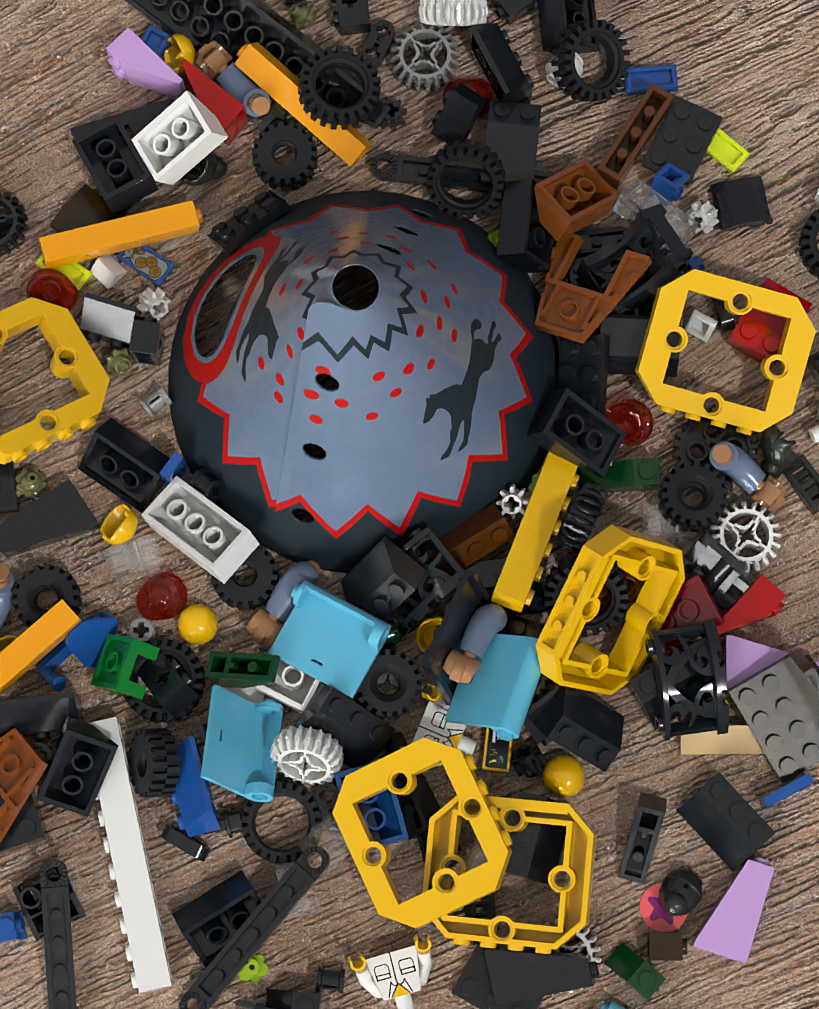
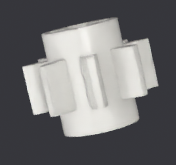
(704, 215)
(153, 303)
(519, 497)

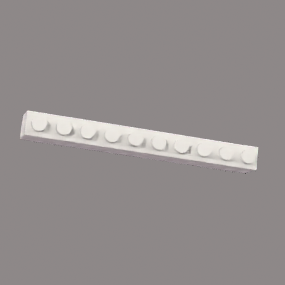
(131, 870)

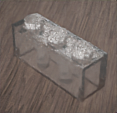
(641, 196)

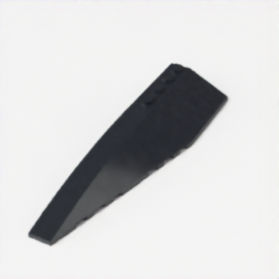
(251, 21)

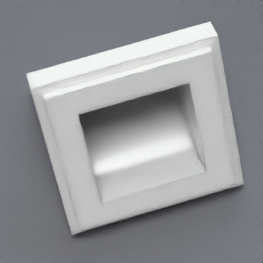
(107, 270)
(701, 325)

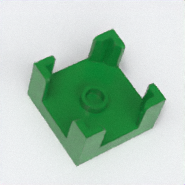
(117, 664)

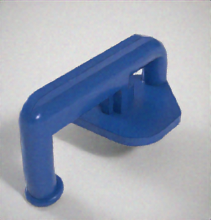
(84, 641)

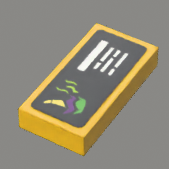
(496, 753)

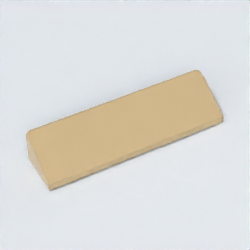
(737, 741)

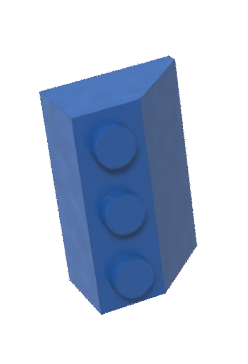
(193, 792)
(380, 813)

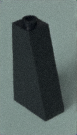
(47, 521)
(532, 974)

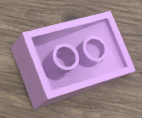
(142, 66)

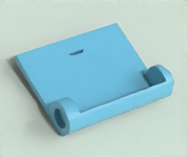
(333, 635)
(500, 688)
(240, 744)

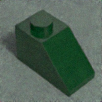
(635, 971)

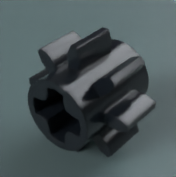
(398, 112)
(528, 761)

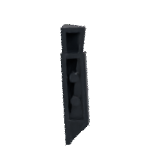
(419, 804)

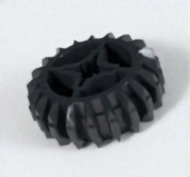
(16, 220)
(582, 517)

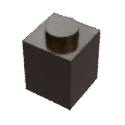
(666, 946)

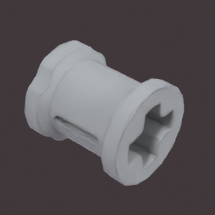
(155, 401)
(136, 626)

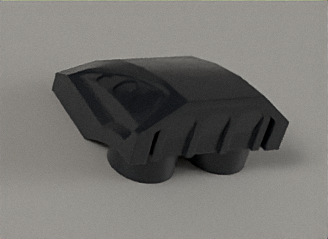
(740, 203)
(30, 901)

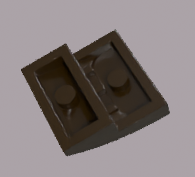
(83, 210)

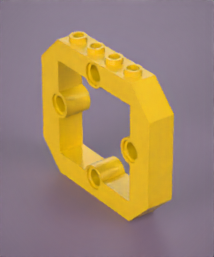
(792, 351)
(84, 372)
(578, 603)
(380, 777)
(577, 862)

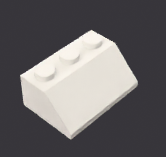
(179, 139)

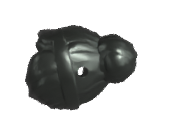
(210, 168)
(776, 452)
(677, 899)

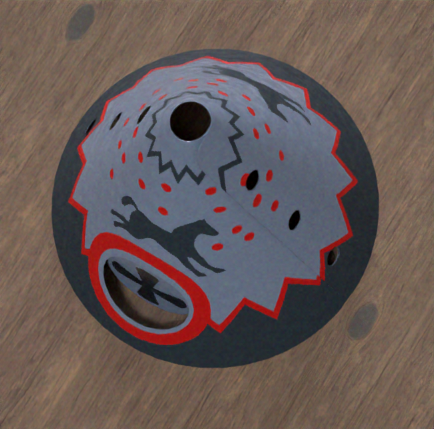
(429, 379)

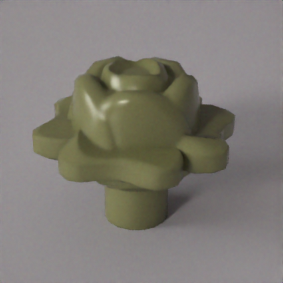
(303, 15)
(118, 362)
(30, 482)

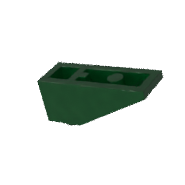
(626, 476)
(241, 669)

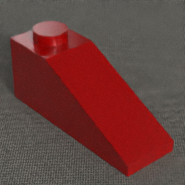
(753, 606)

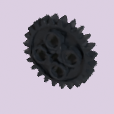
(696, 436)

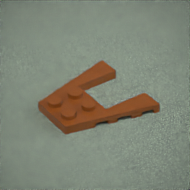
(577, 311)
(19, 773)

